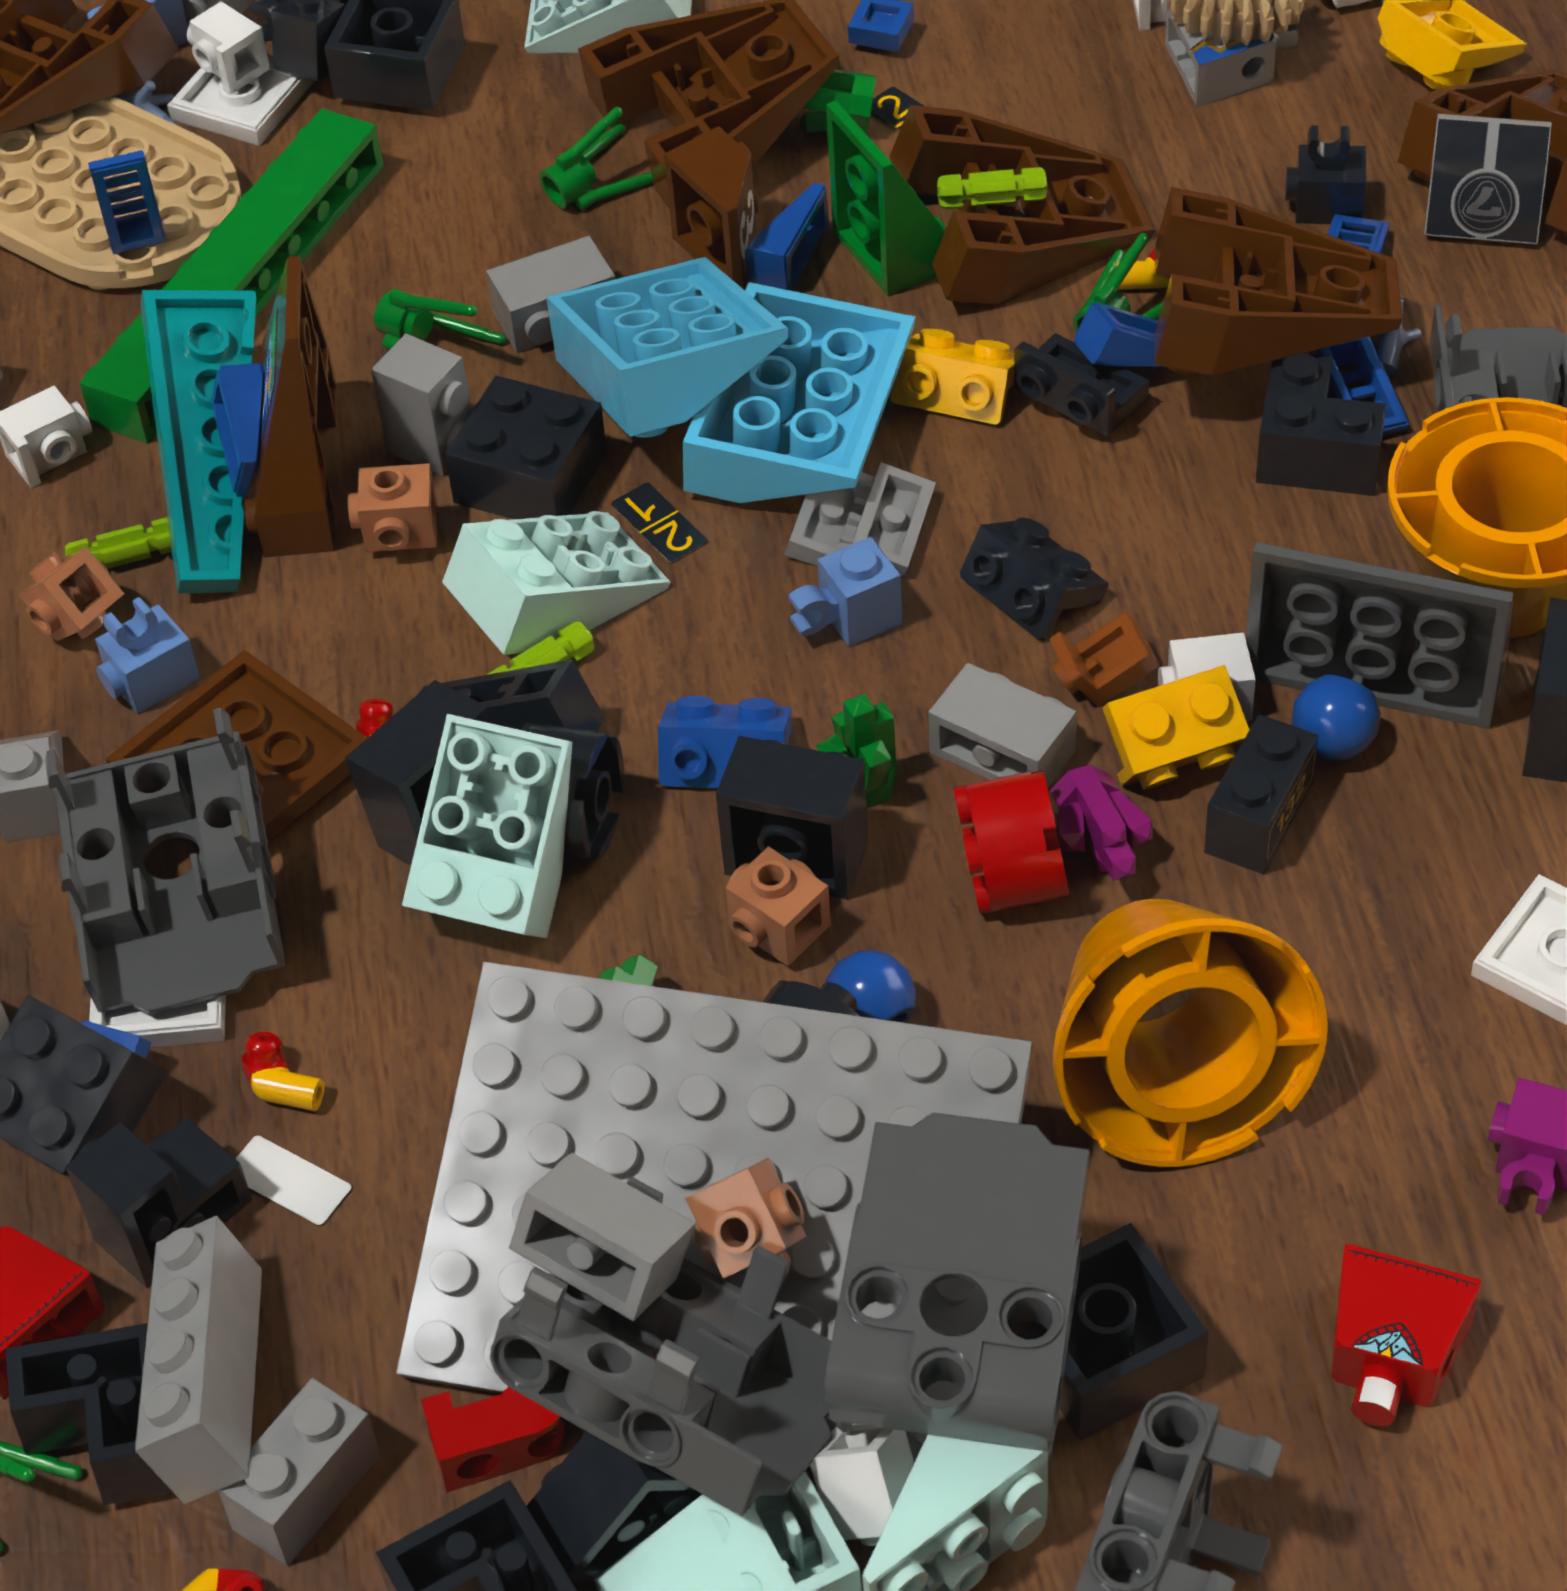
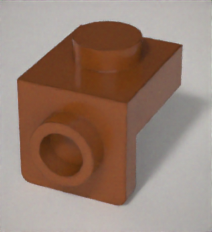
(1105, 660)

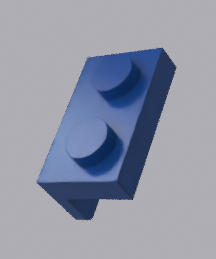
(701, 735)

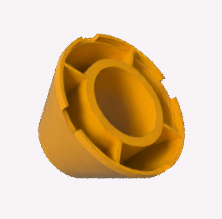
(1488, 500)
(1206, 1072)

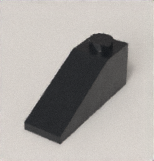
(535, 694)

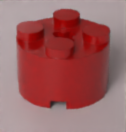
(1011, 841)

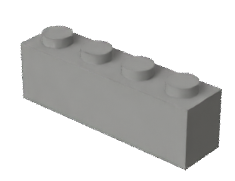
(200, 1361)

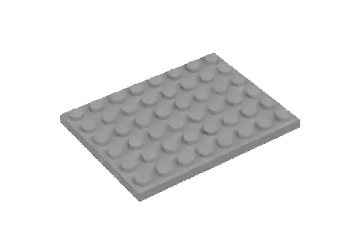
(679, 1099)

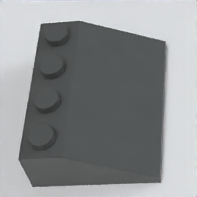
(1401, 634)

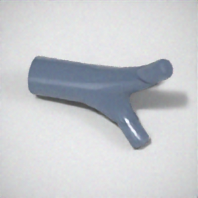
(148, 102)
(1391, 345)

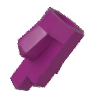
(1099, 818)

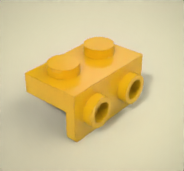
(955, 376)
(1176, 727)

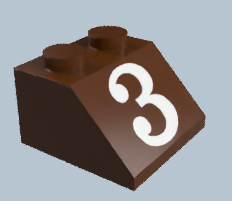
(713, 200)

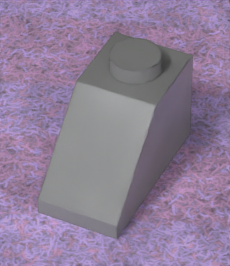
(26, 800)

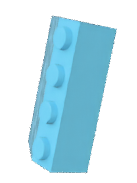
(661, 342)
(805, 409)

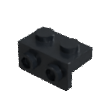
(1074, 386)
(1030, 574)

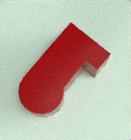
(490, 1436)

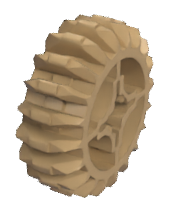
(1236, 18)

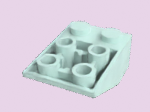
(571, 24)
(545, 572)
(493, 828)
(959, 1515)
(772, 1547)

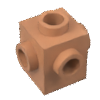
(395, 507)
(69, 594)
(777, 905)
(745, 1213)

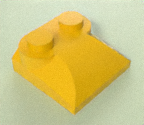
(1443, 39)

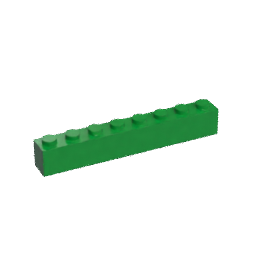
(247, 251)

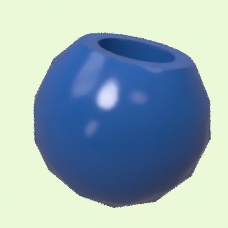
(1341, 715)
(878, 985)

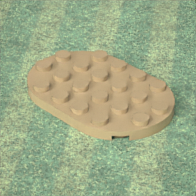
(53, 207)

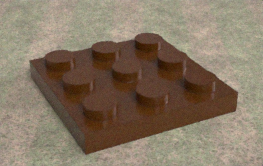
(290, 736)

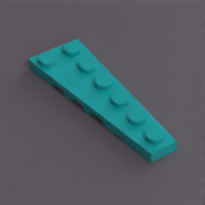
(186, 344)

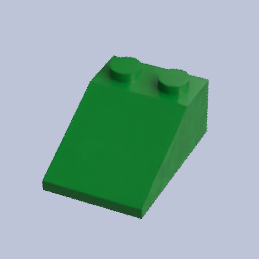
(877, 209)

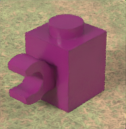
(1531, 1141)

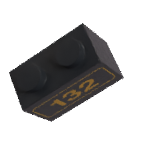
(1261, 794)

